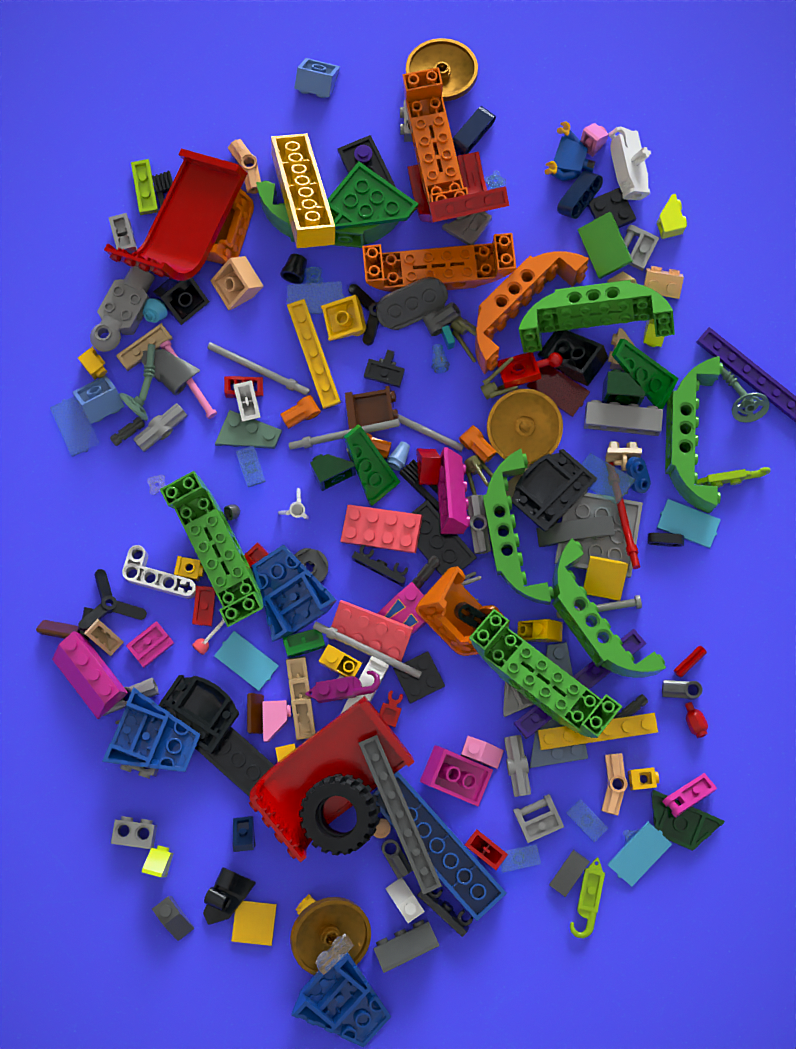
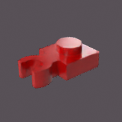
(255, 554)
(390, 711)

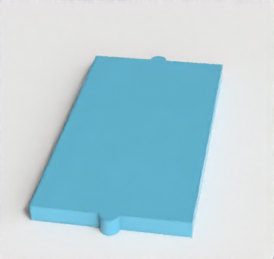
(691, 523)
(246, 661)
(639, 854)

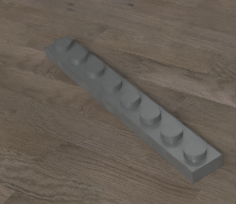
(400, 814)

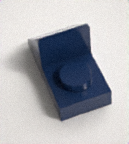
(243, 834)

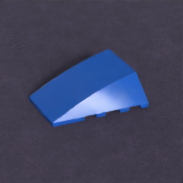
(289, 593)
(151, 737)
(342, 1003)

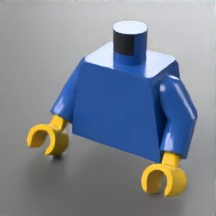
(569, 157)

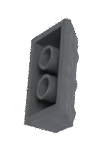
(405, 945)

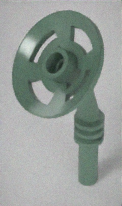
(748, 400)
(136, 404)

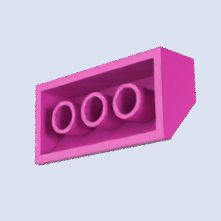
(452, 493)
(88, 674)

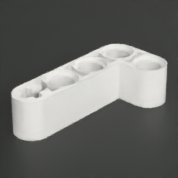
(161, 577)

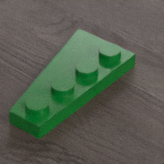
(646, 372)
(370, 465)

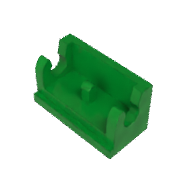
(303, 643)

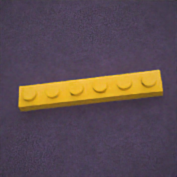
(313, 354)
(616, 729)

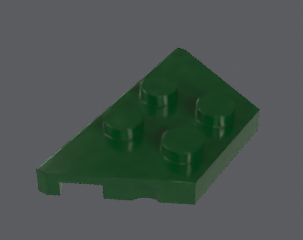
(685, 830)

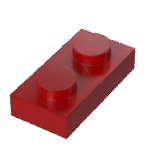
(204, 606)

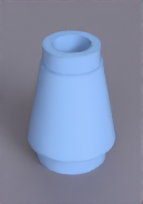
(398, 457)

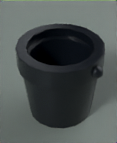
(294, 269)

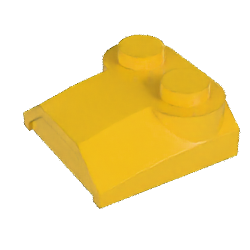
(344, 318)

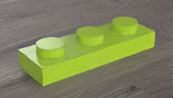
(144, 187)

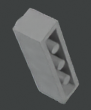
(623, 418)

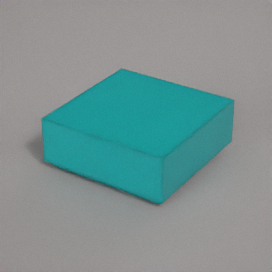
(448, 337)

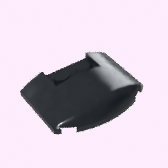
(551, 488)
(202, 708)

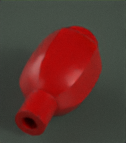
(696, 721)

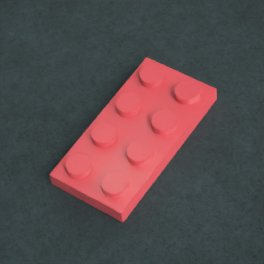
(381, 528)
(372, 629)

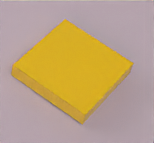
(605, 578)
(254, 923)

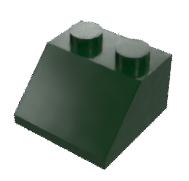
(621, 388)
(331, 470)

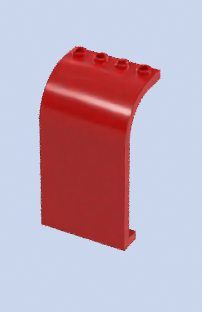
(476, 201)
(188, 218)
(326, 753)

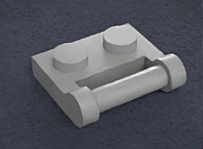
(643, 246)
(540, 825)

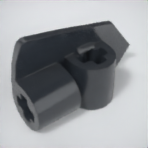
(226, 896)

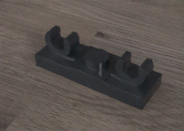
(379, 566)
(446, 912)

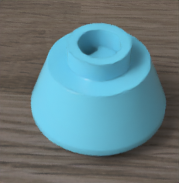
(154, 310)

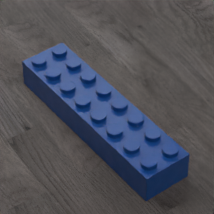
(451, 859)

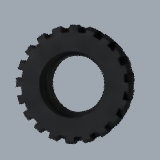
(321, 832)

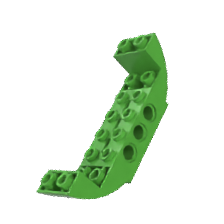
(345, 237)
(592, 307)
(681, 437)
(495, 501)
(215, 547)
(609, 653)
(541, 678)

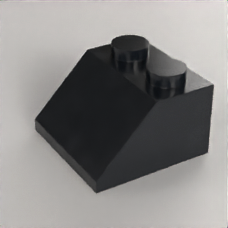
(181, 298)

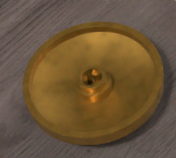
(455, 61)
(525, 422)
(322, 924)

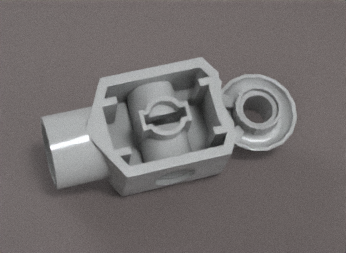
(121, 309)

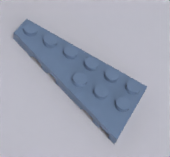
(560, 656)

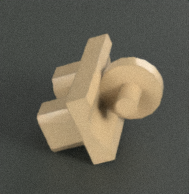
(620, 456)

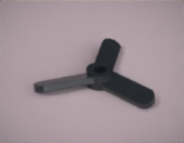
(370, 305)
(106, 597)

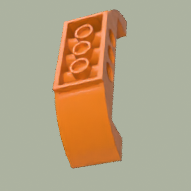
(432, 135)
(455, 266)
(517, 292)

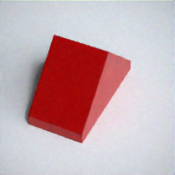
(428, 466)
(486, 849)

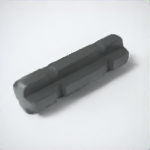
(127, 431)
(426, 571)
(633, 707)

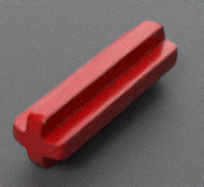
(690, 661)

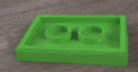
(605, 245)

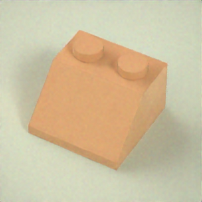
(236, 282)

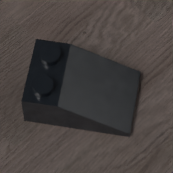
(580, 355)

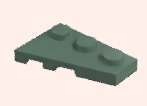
(247, 433)

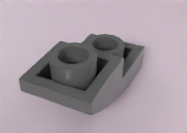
(569, 873)

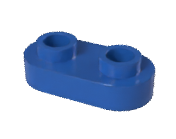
(642, 479)

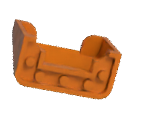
(233, 230)
(438, 611)

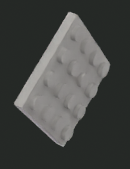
(606, 547)

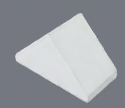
(247, 401)

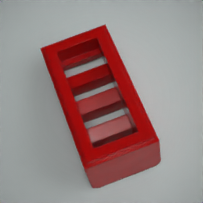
(228, 380)

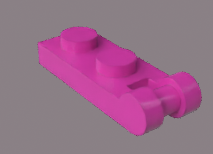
(690, 794)

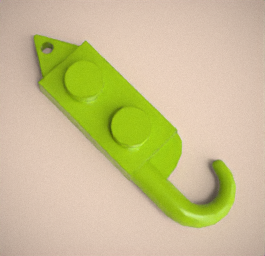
(732, 477)
(589, 898)

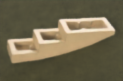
(300, 702)

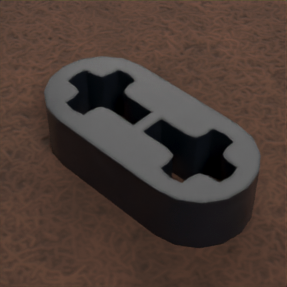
(666, 539)
(473, 612)

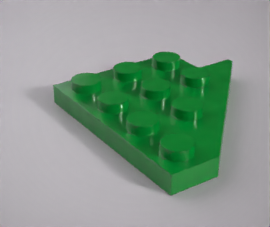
(368, 200)

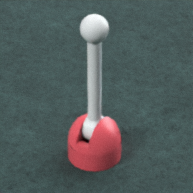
(202, 644)

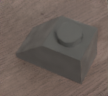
(173, 918)

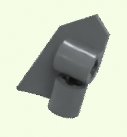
(171, 370)

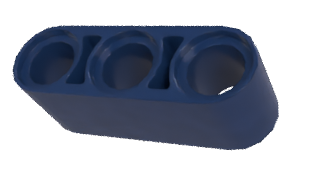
(473, 130)
(580, 194)

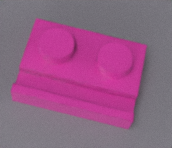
(150, 644)

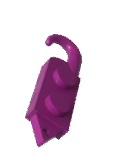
(342, 688)

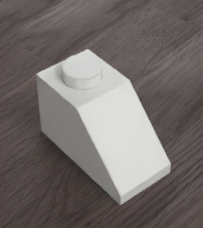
(404, 900)

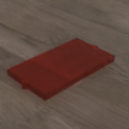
(561, 389)

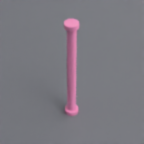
(192, 385)

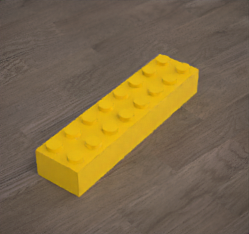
(302, 191)

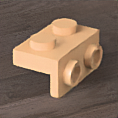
(664, 282)

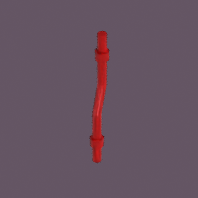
(631, 548)

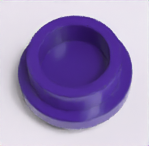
(363, 153)

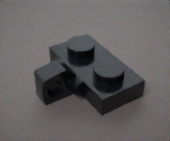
(385, 370)

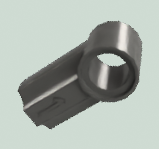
(444, 317)
(679, 689)
(397, 860)

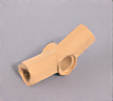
(244, 157)
(614, 797)

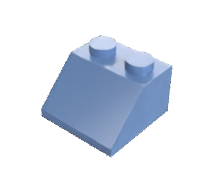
(316, 77)
(98, 399)

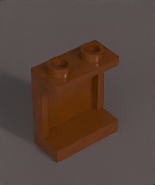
(370, 407)

